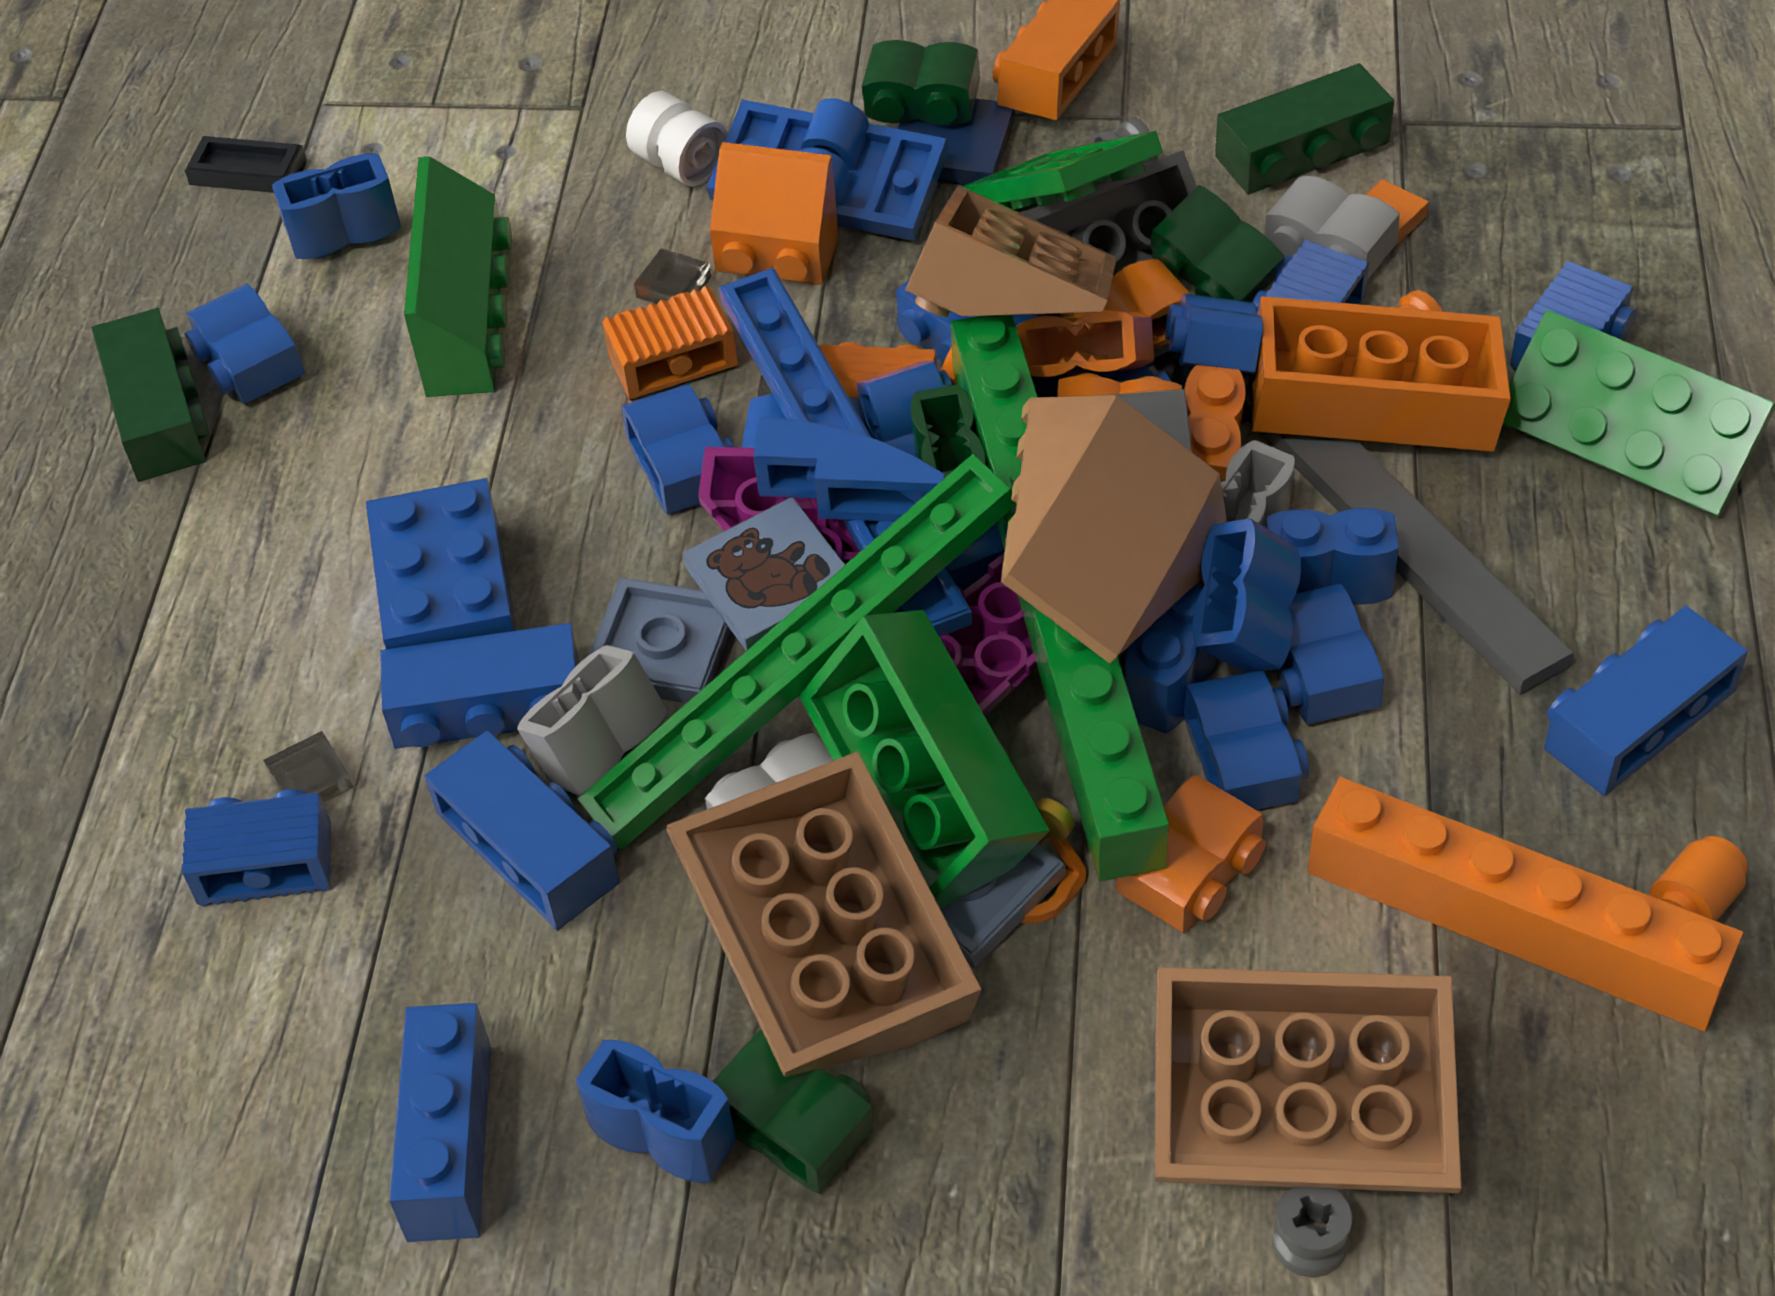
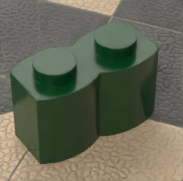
(921, 82)
(1215, 249)
(944, 428)
(798, 1121)

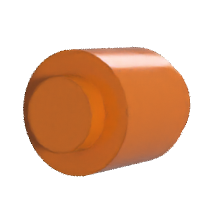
(1704, 877)

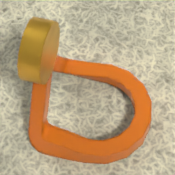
(1060, 825)

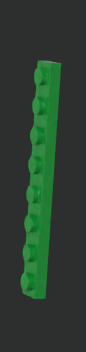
(795, 650)

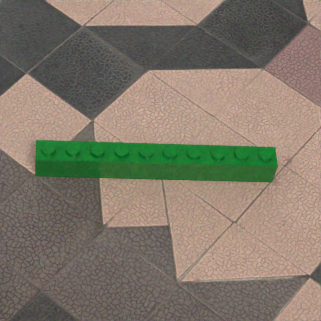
(1084, 691)

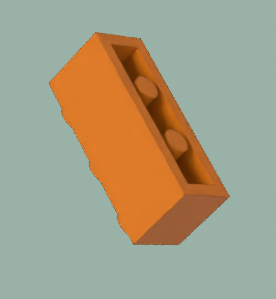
(1056, 55)

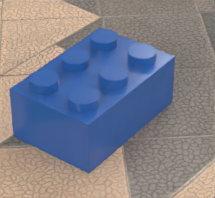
(439, 565)

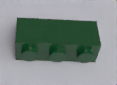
(1303, 128)
(151, 394)

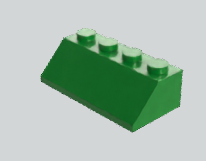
(456, 282)
(927, 750)

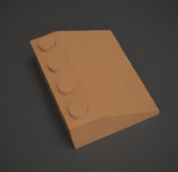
(1005, 263)
(826, 918)
(1306, 1080)

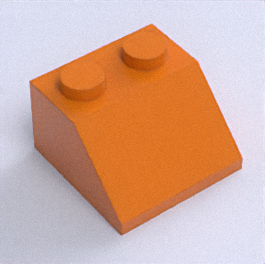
(774, 213)

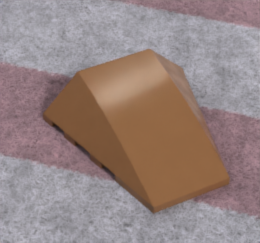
(1106, 519)

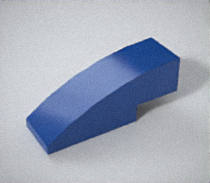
(840, 468)

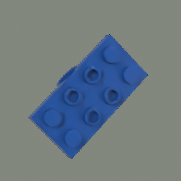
(878, 171)

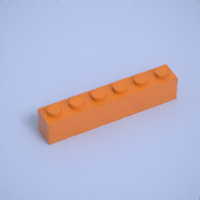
(1523, 903)

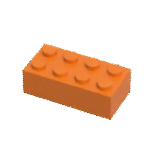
(1380, 374)

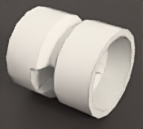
(675, 137)

